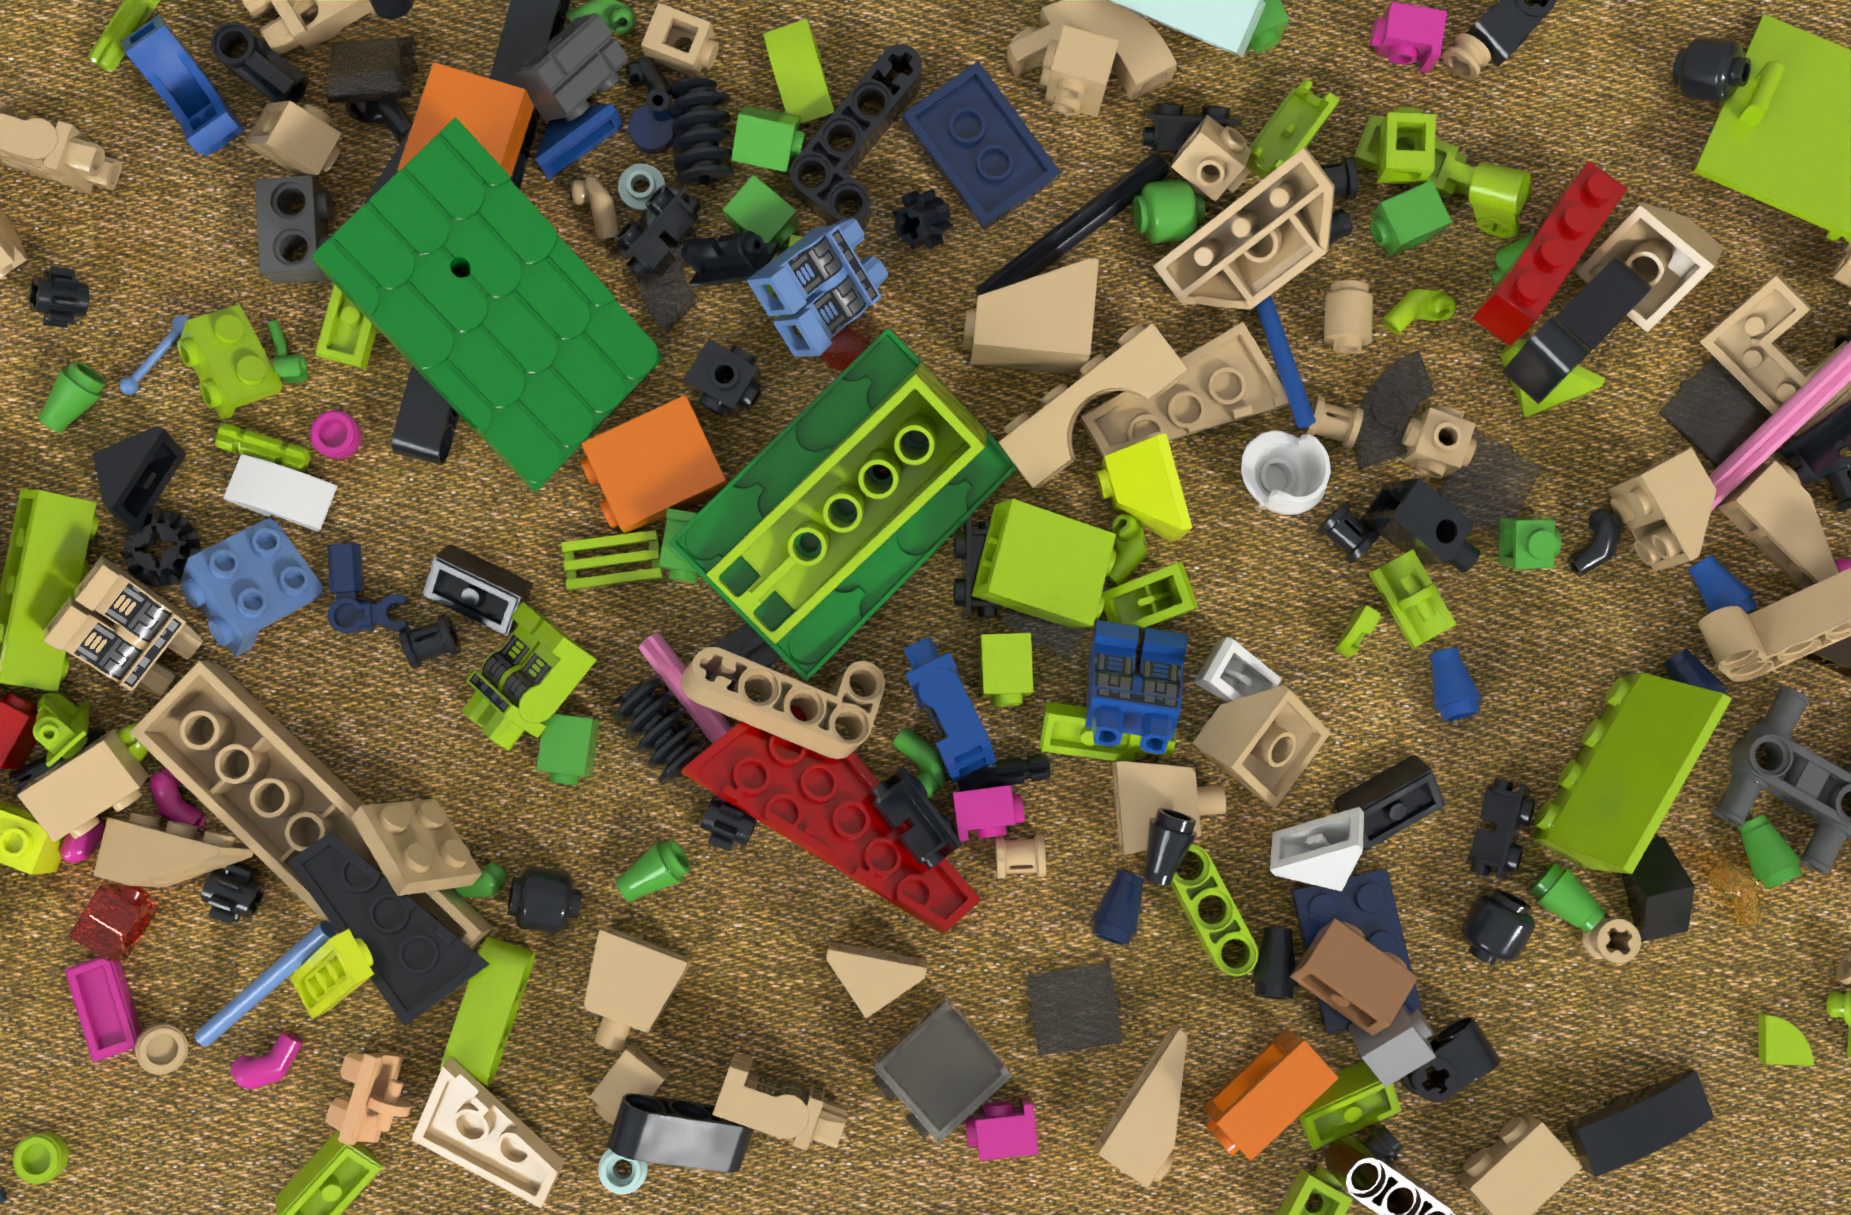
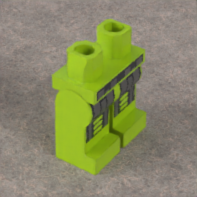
(525, 679)

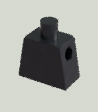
(1421, 519)

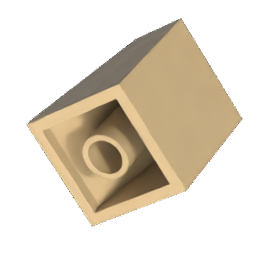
(1036, 322)

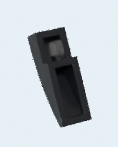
(1639, 1123)

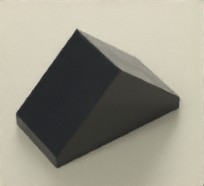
(136, 474)
(1659, 892)

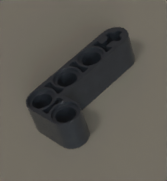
(862, 129)
(1576, 330)

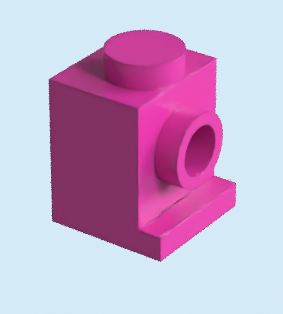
(1409, 34)
(987, 811)
(1003, 1130)

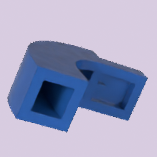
(183, 86)

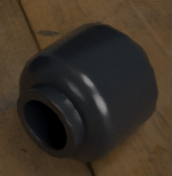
(1711, 69)
(543, 899)
(1498, 926)

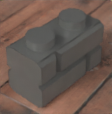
(572, 68)

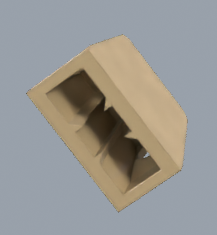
(1147, 787)
(630, 984)

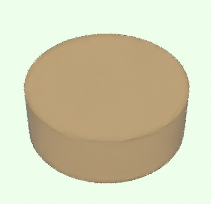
(161, 1048)

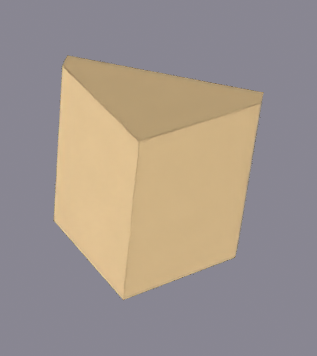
(874, 975)

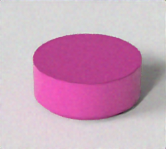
(335, 434)

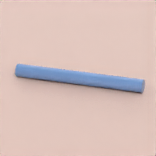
(265, 983)

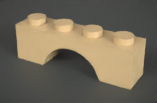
(1044, 443)

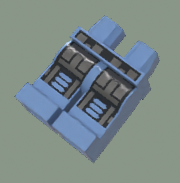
(819, 286)

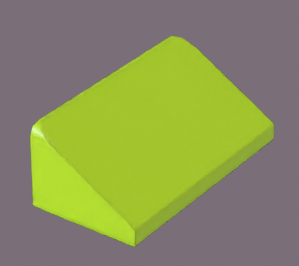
(1348, 1106)
(329, 1180)

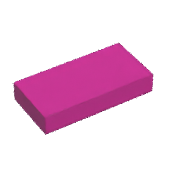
(104, 1007)

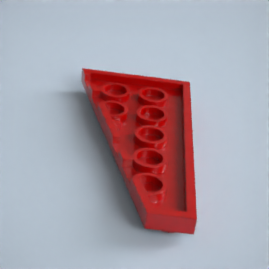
(831, 814)

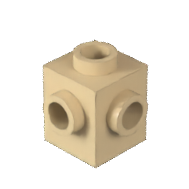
(1213, 159)
(1427, 451)

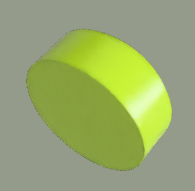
(40, 1157)

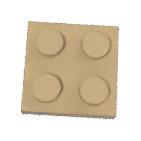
(416, 846)

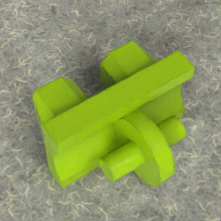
(1412, 599)

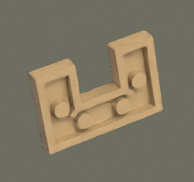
(1748, 350)

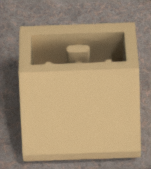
(1666, 509)

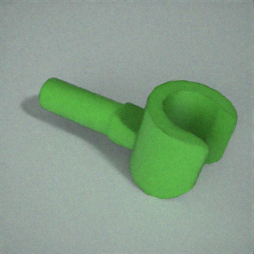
(290, 367)

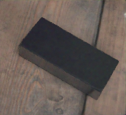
(476, 588)
(1394, 799)

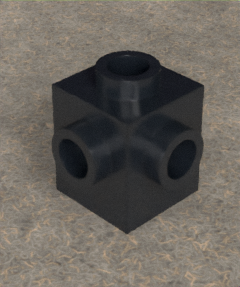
(718, 364)

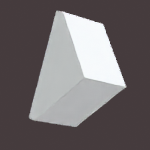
(1234, 672)
(1319, 850)

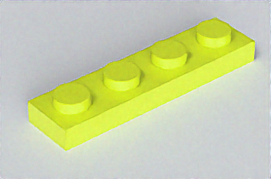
(332, 973)

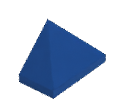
(570, 140)

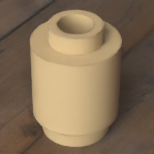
(1348, 316)

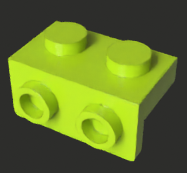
(227, 360)

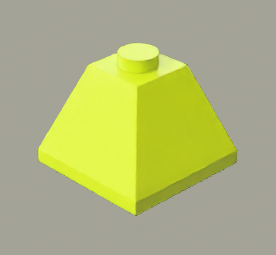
(1147, 486)

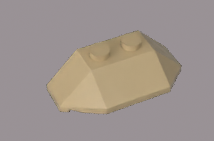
(1256, 240)

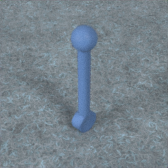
(130, 385)

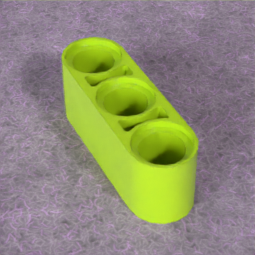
(1226, 926)
(489, 1009)

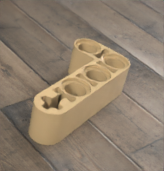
(1781, 632)
(780, 692)

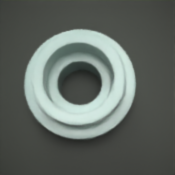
(630, 176)
(617, 1183)

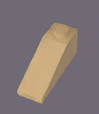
(1782, 523)
(1146, 1121)

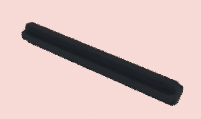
(1078, 225)

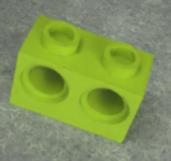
(1005, 668)

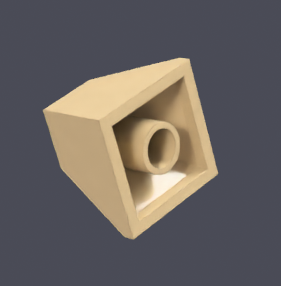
(1661, 249)
(1263, 741)

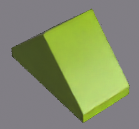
(1151, 598)

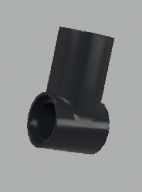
(259, 64)

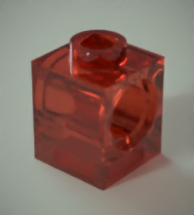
(114, 920)

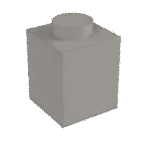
(1396, 1048)

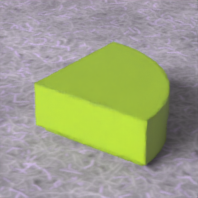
(1362, 622)
(1782, 1042)

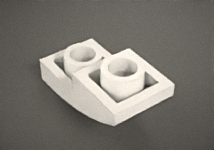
(280, 492)

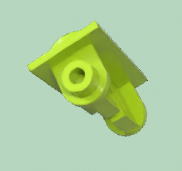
(61, 726)

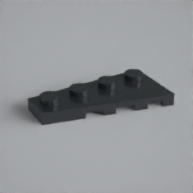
(411, 951)

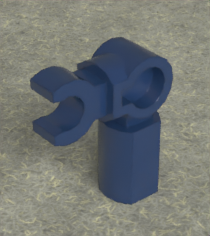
(348, 612)

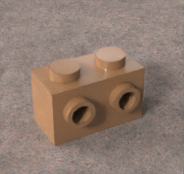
(1354, 976)

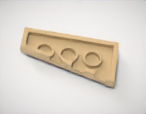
(1224, 385)

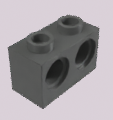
(283, 232)

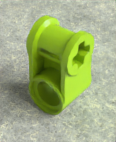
(1498, 198)

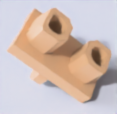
(373, 1099)

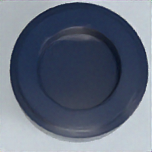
(651, 130)

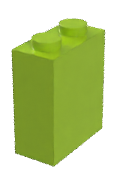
(1045, 564)

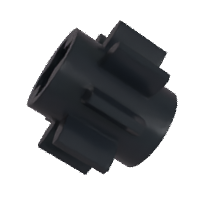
(922, 219)
(58, 297)
(727, 824)
(233, 893)

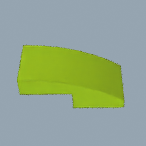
(799, 71)

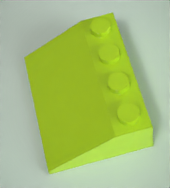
(1628, 771)

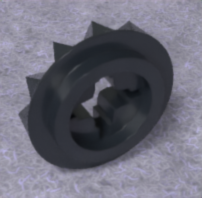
(171, 529)

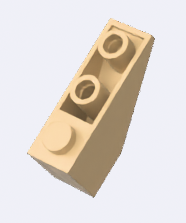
(153, 855)

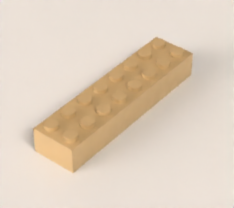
(267, 783)

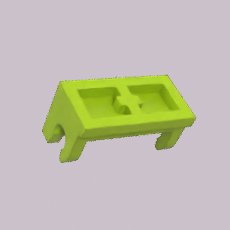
(1290, 128)

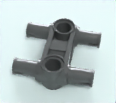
(1792, 776)

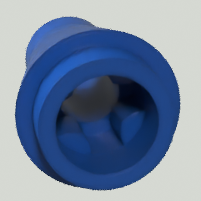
(1720, 587)
(1453, 686)

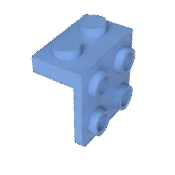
(248, 584)

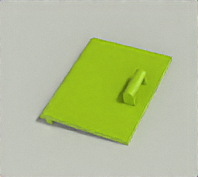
(1788, 128)

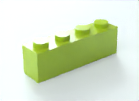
(38, 577)

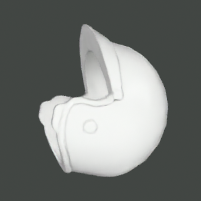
(1286, 471)

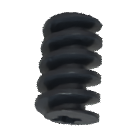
(698, 132)
(658, 727)

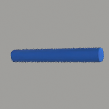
(1285, 363)

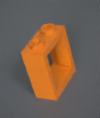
(1267, 1095)

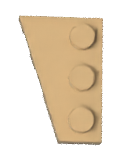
(485, 1137)

